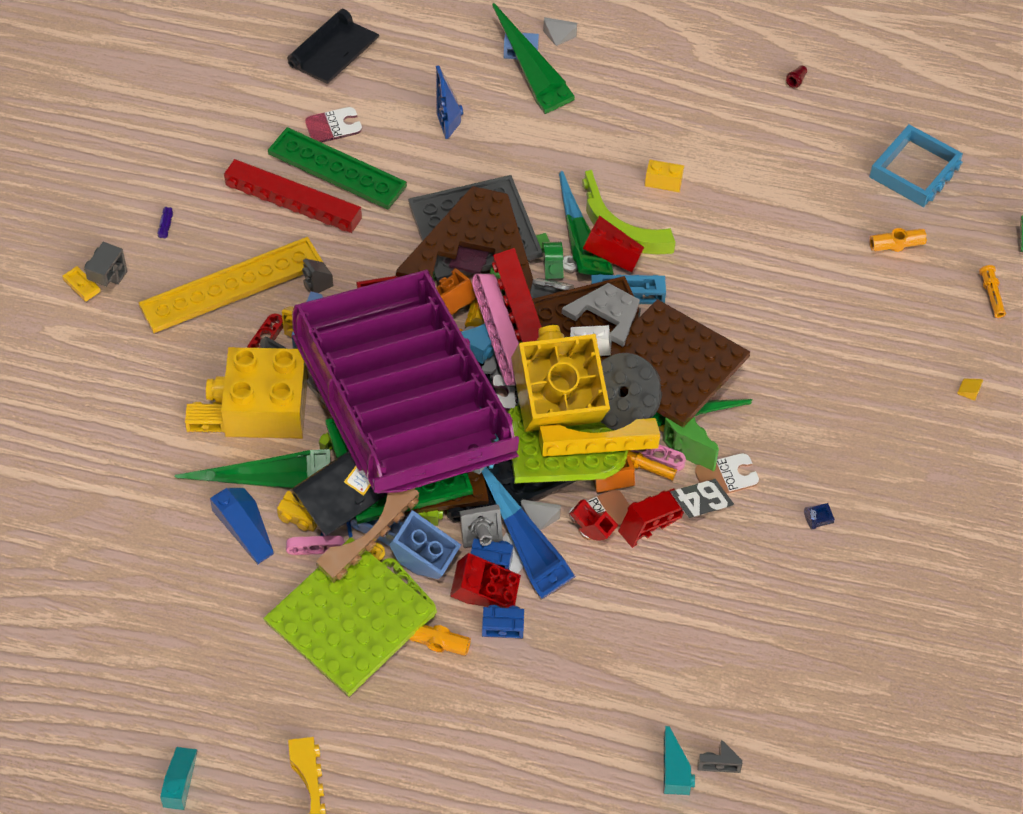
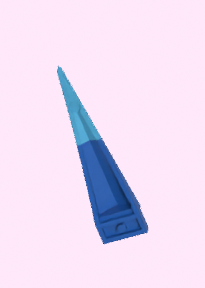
(541, 560)

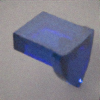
(818, 515)

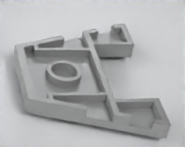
(609, 304)

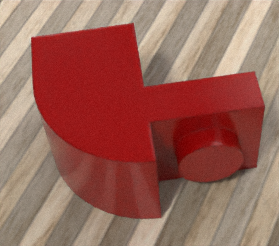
(593, 524)

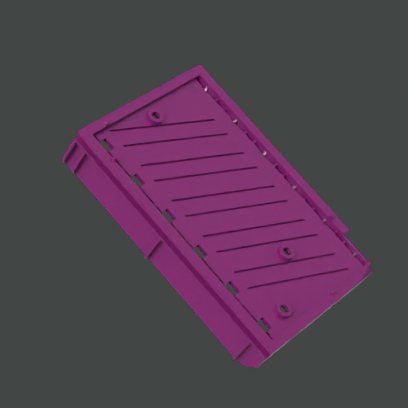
(397, 383)

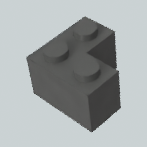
(106, 265)

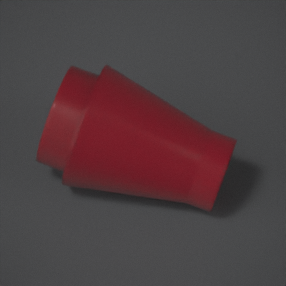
(796, 76)

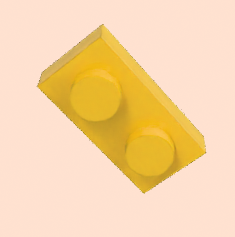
(78, 282)

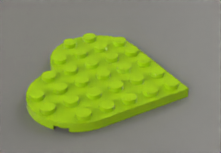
(533, 467)

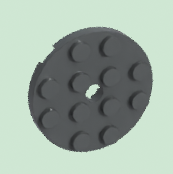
(643, 389)

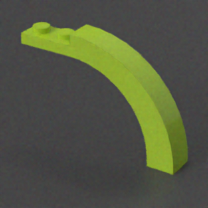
(653, 241)

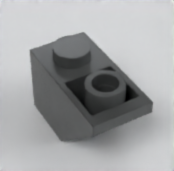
(316, 276)

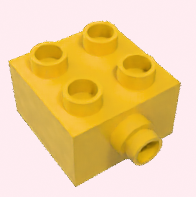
(559, 380)
(261, 393)

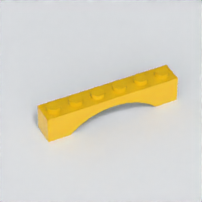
(638, 435)
(303, 762)

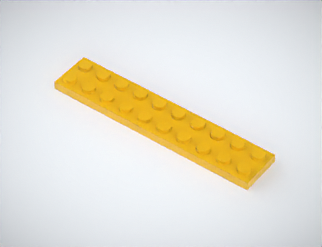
(227, 285)

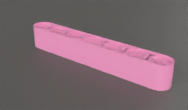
(497, 322)

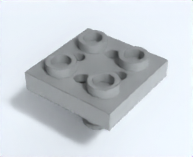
(481, 527)

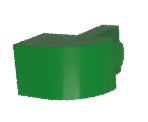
(553, 259)

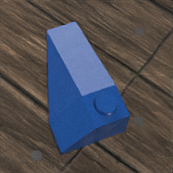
(447, 106)
(242, 518)

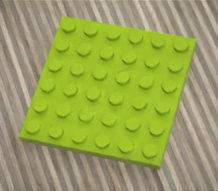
(351, 623)

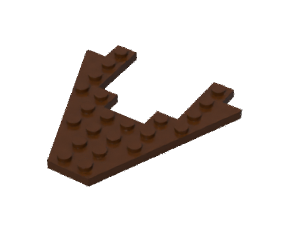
(478, 221)

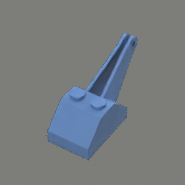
(417, 545)

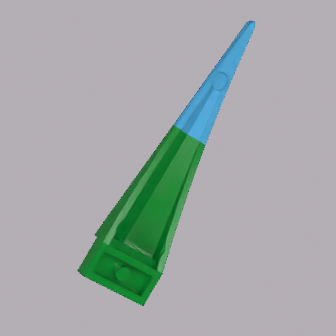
(578, 232)

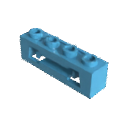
(640, 286)

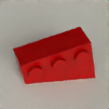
(613, 245)
(649, 515)

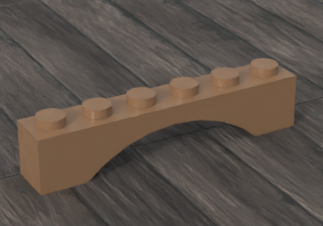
(339, 558)

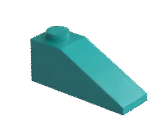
(677, 768)
(178, 778)

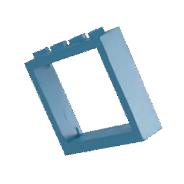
(902, 186)

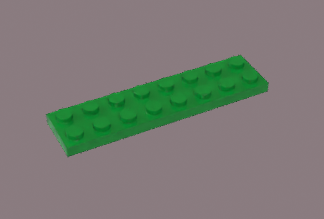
(337, 168)

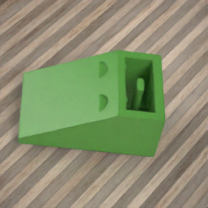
(692, 442)

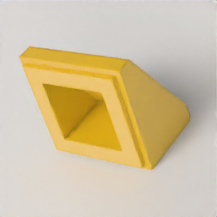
(970, 388)

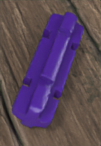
(165, 222)

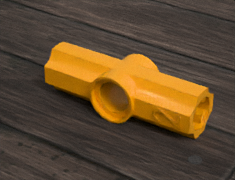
(898, 239)
(441, 638)

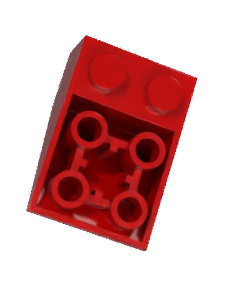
(484, 583)

